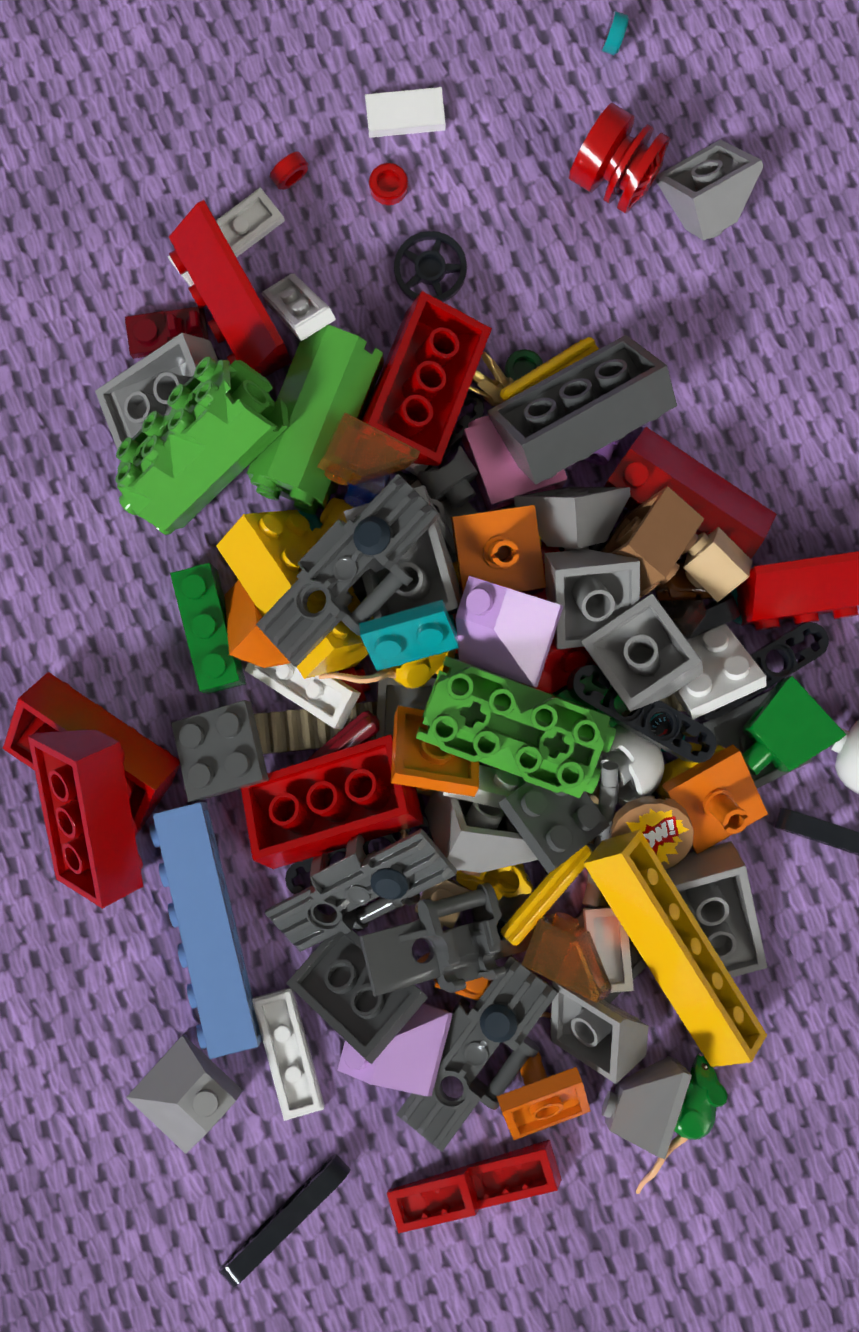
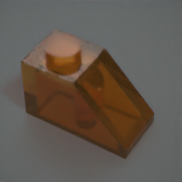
(363, 453)
(567, 956)

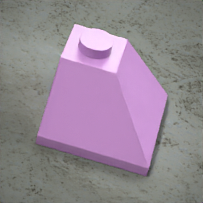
(505, 630)
(410, 1059)

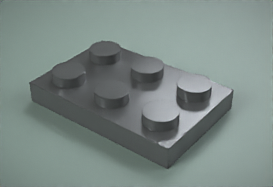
(340, 991)

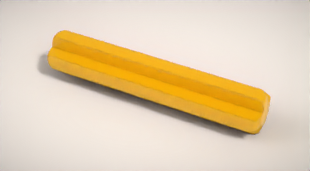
(557, 363)
(544, 897)

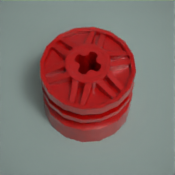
(619, 158)

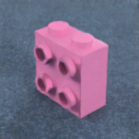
(498, 473)

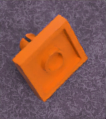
(500, 548)
(426, 765)
(717, 797)
(543, 1099)

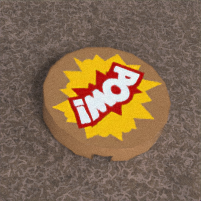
(662, 824)

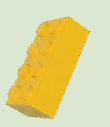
(265, 558)

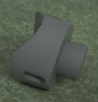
(451, 481)

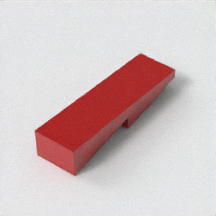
(475, 1186)

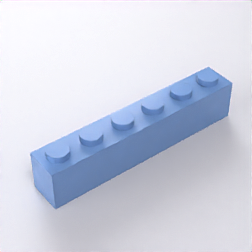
(207, 930)

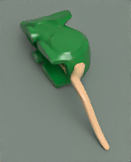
(697, 1111)

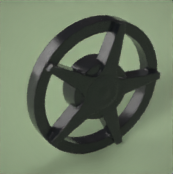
(430, 265)

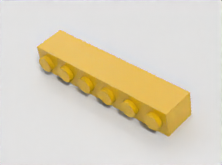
(676, 949)

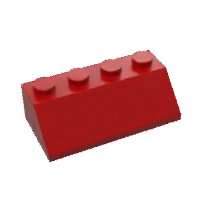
(226, 292)
(427, 377)
(657, 463)
(800, 591)
(57, 707)
(326, 803)
(87, 813)

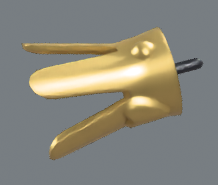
(491, 387)

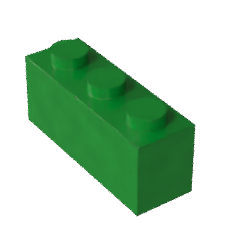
(205, 627)

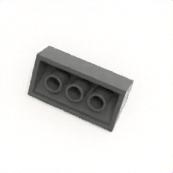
(583, 408)

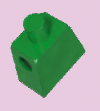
(788, 729)

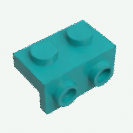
(409, 635)

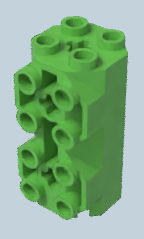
(324, 381)
(205, 442)
(516, 728)

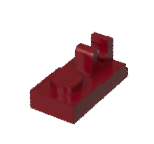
(154, 329)

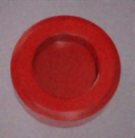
(289, 170)
(388, 184)

